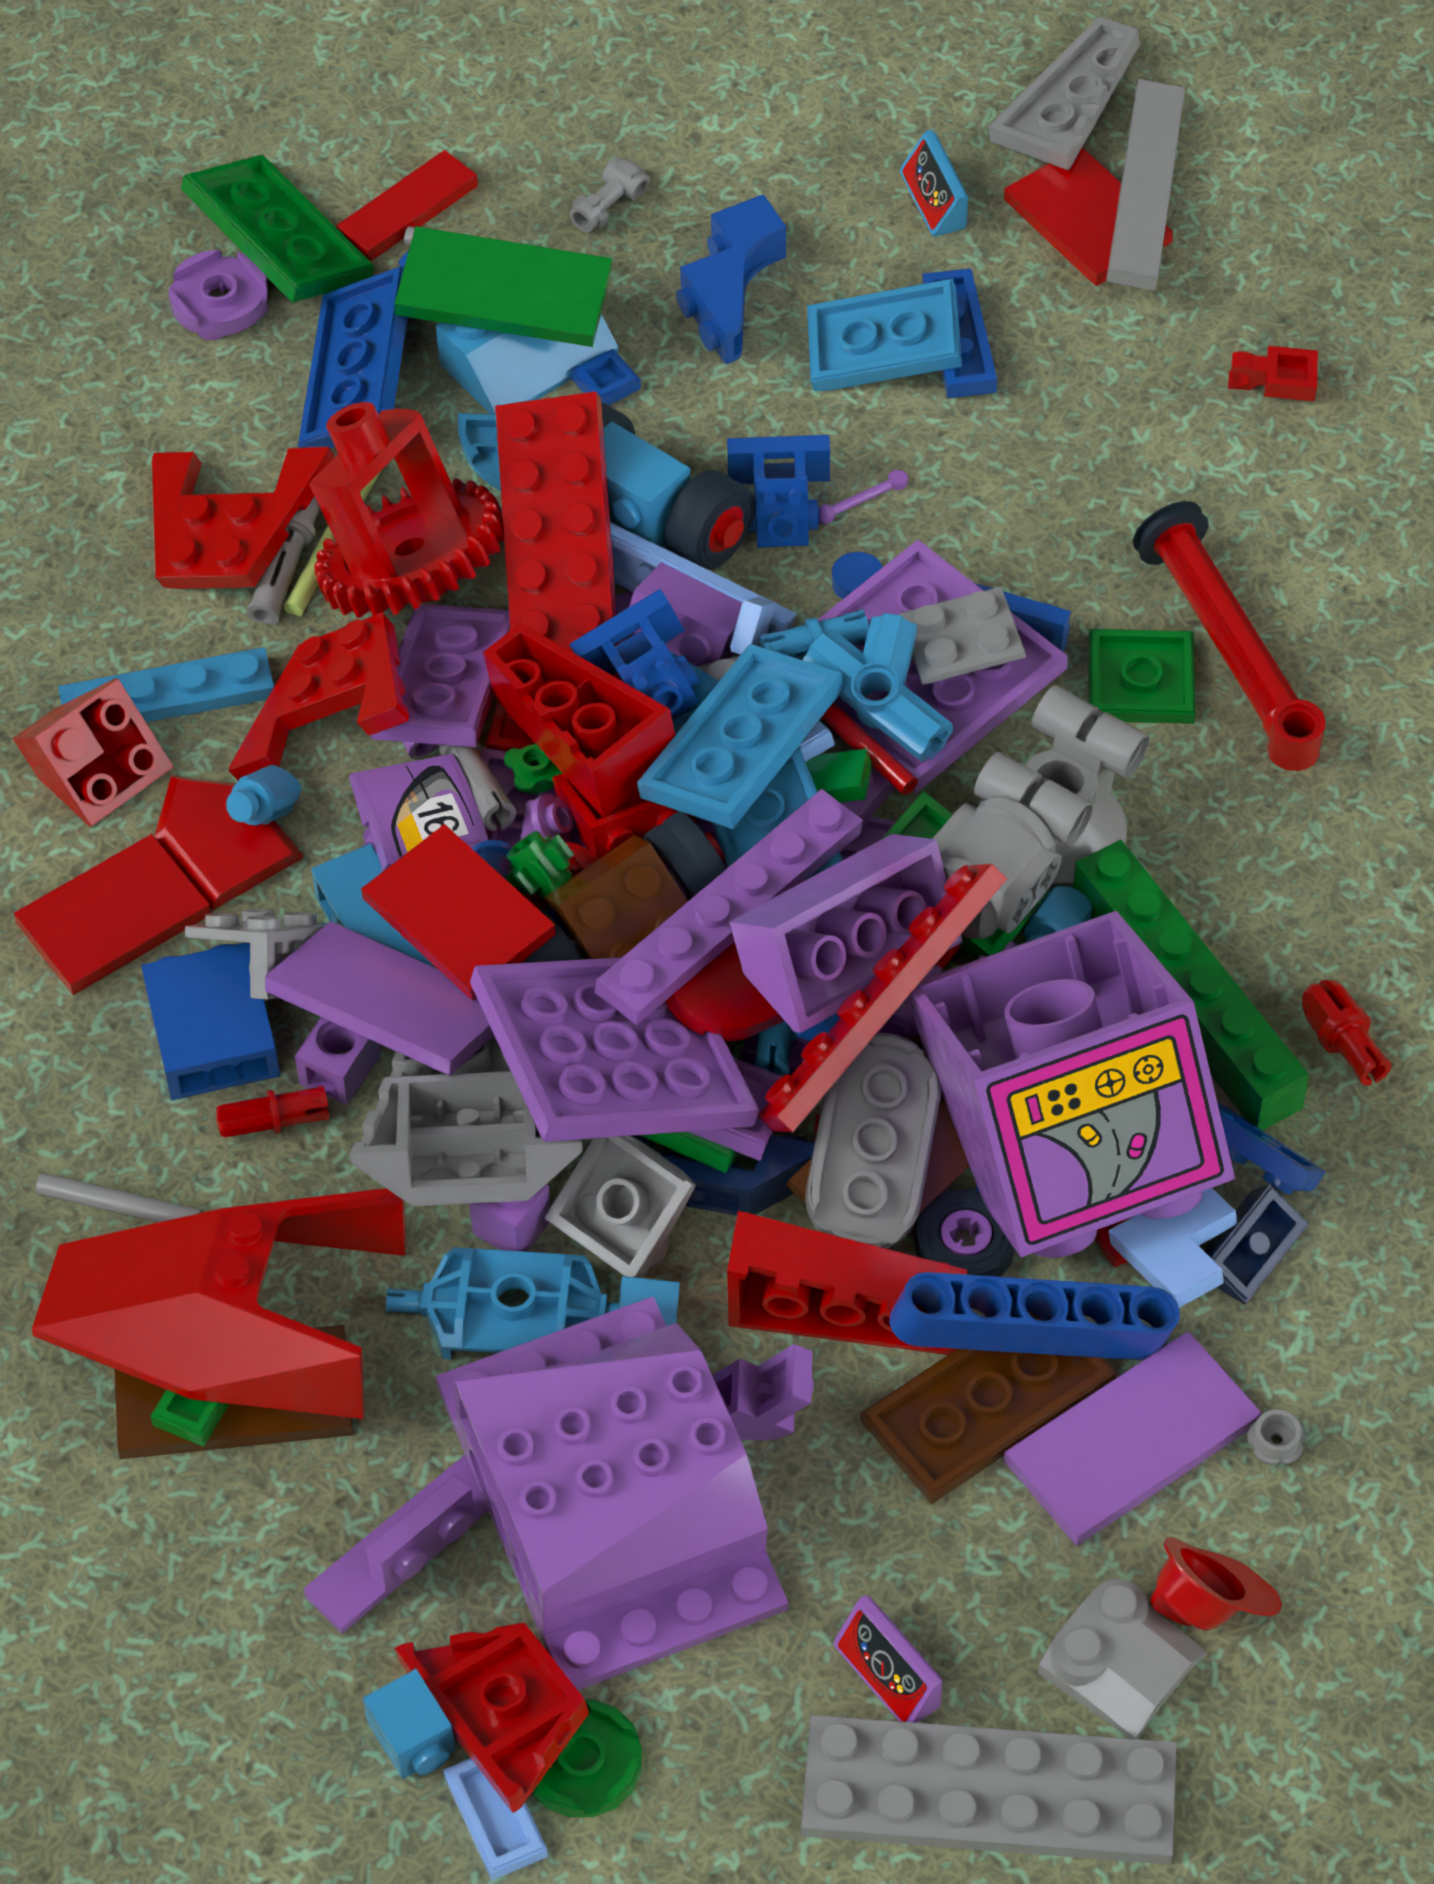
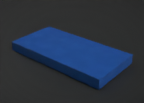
(354, 353)

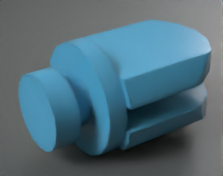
(263, 796)
(1057, 911)

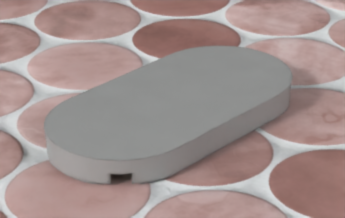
(874, 1144)

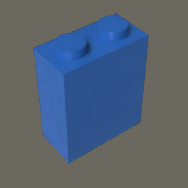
(207, 1022)

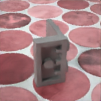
(268, 936)

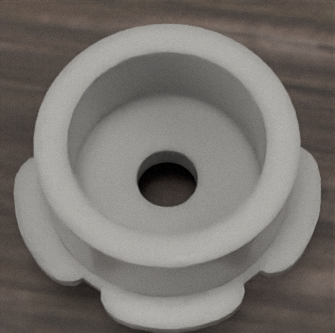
(1281, 1424)

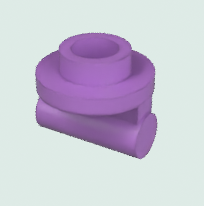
(548, 817)

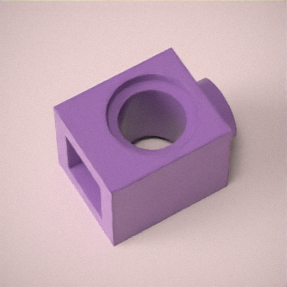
(336, 1072)

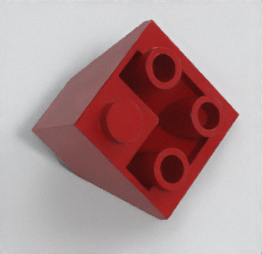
(94, 751)

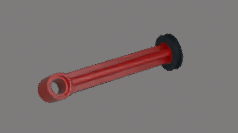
(1174, 538)

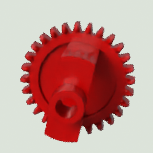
(408, 547)

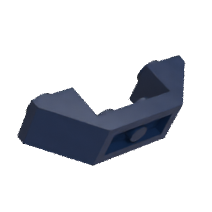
(743, 1188)

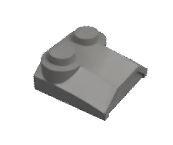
(622, 1203)
(1119, 1657)

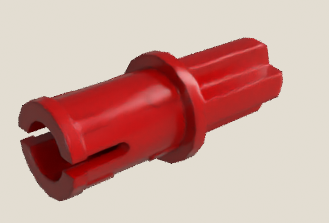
(272, 1112)

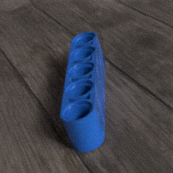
(1012, 1329)

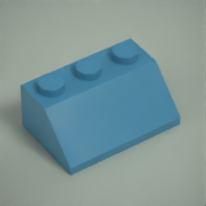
(512, 367)

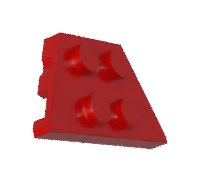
(503, 1702)

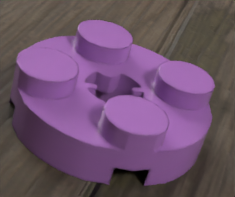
(221, 315)

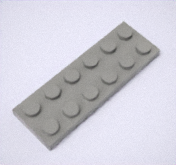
(990, 1789)

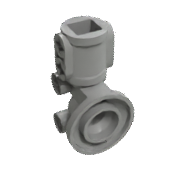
(1044, 813)

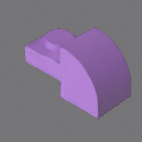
(767, 1395)

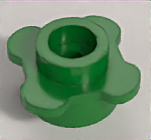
(531, 778)

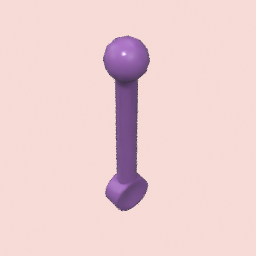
(896, 480)

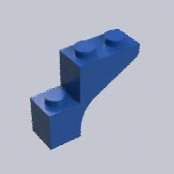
(714, 287)

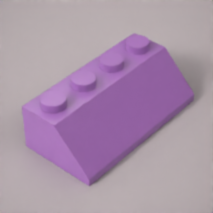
(831, 930)

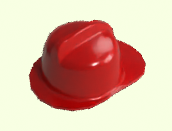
(1209, 1588)

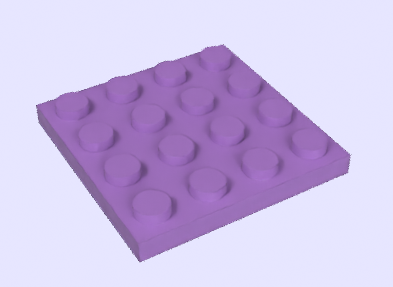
(970, 701)
(594, 1069)

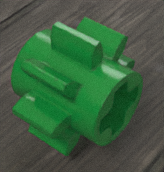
(539, 864)

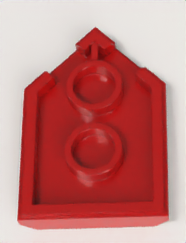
(213, 848)

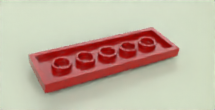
(556, 515)

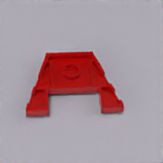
(224, 536)
(323, 679)

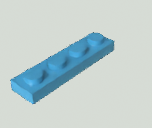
(190, 685)

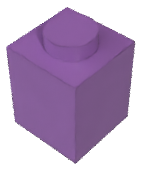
(513, 1223)

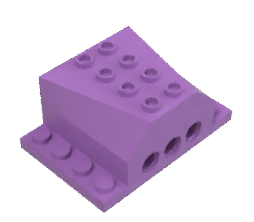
(616, 1490)

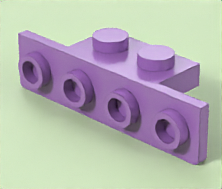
(398, 1547)

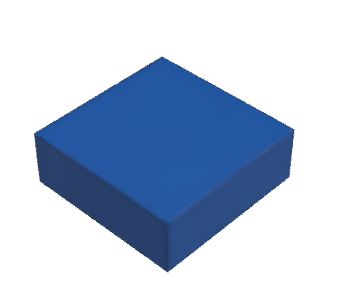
(607, 376)

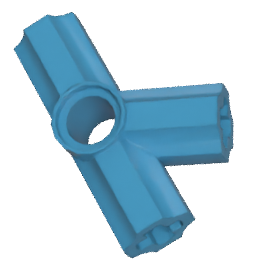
(884, 668)

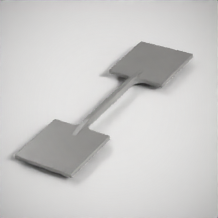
(950, 638)

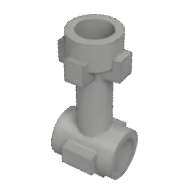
(621, 179)

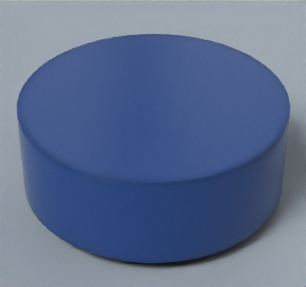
(852, 571)

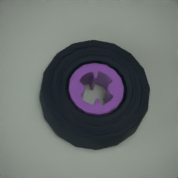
(963, 1211)

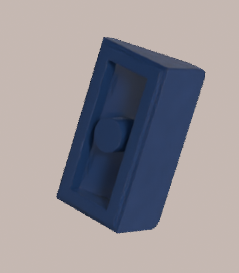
(1257, 1243)

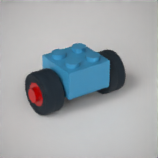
(659, 502)

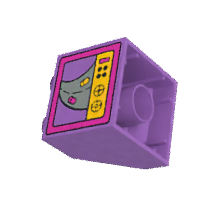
(1074, 1084)

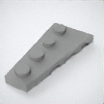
(1069, 96)

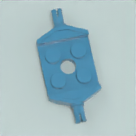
(466, 1290)

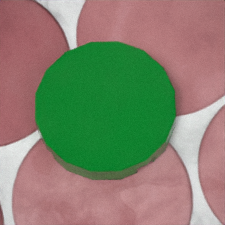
(589, 1780)

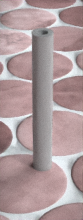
(110, 1199)

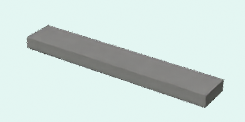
(1146, 185)

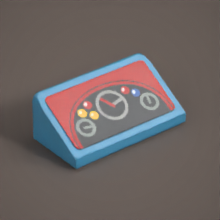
(935, 186)

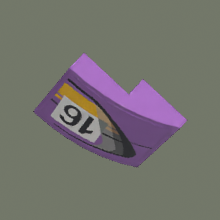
(413, 801)

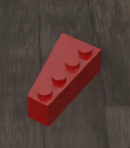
(578, 715)
(818, 1283)

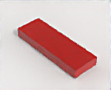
(407, 204)

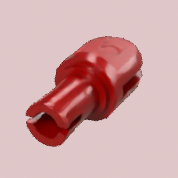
(1344, 1029)

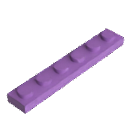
(702, 926)

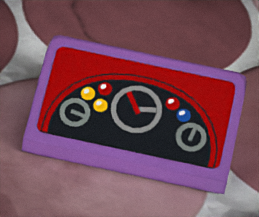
(889, 1663)

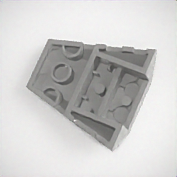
(457, 1135)

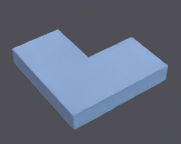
(1169, 1248)

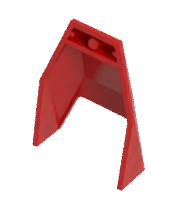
(184, 1310)

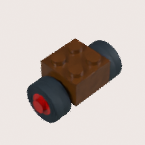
(630, 892)

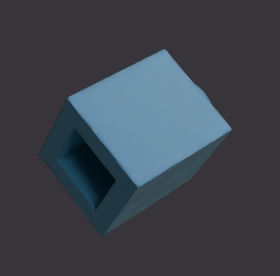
(410, 1725)

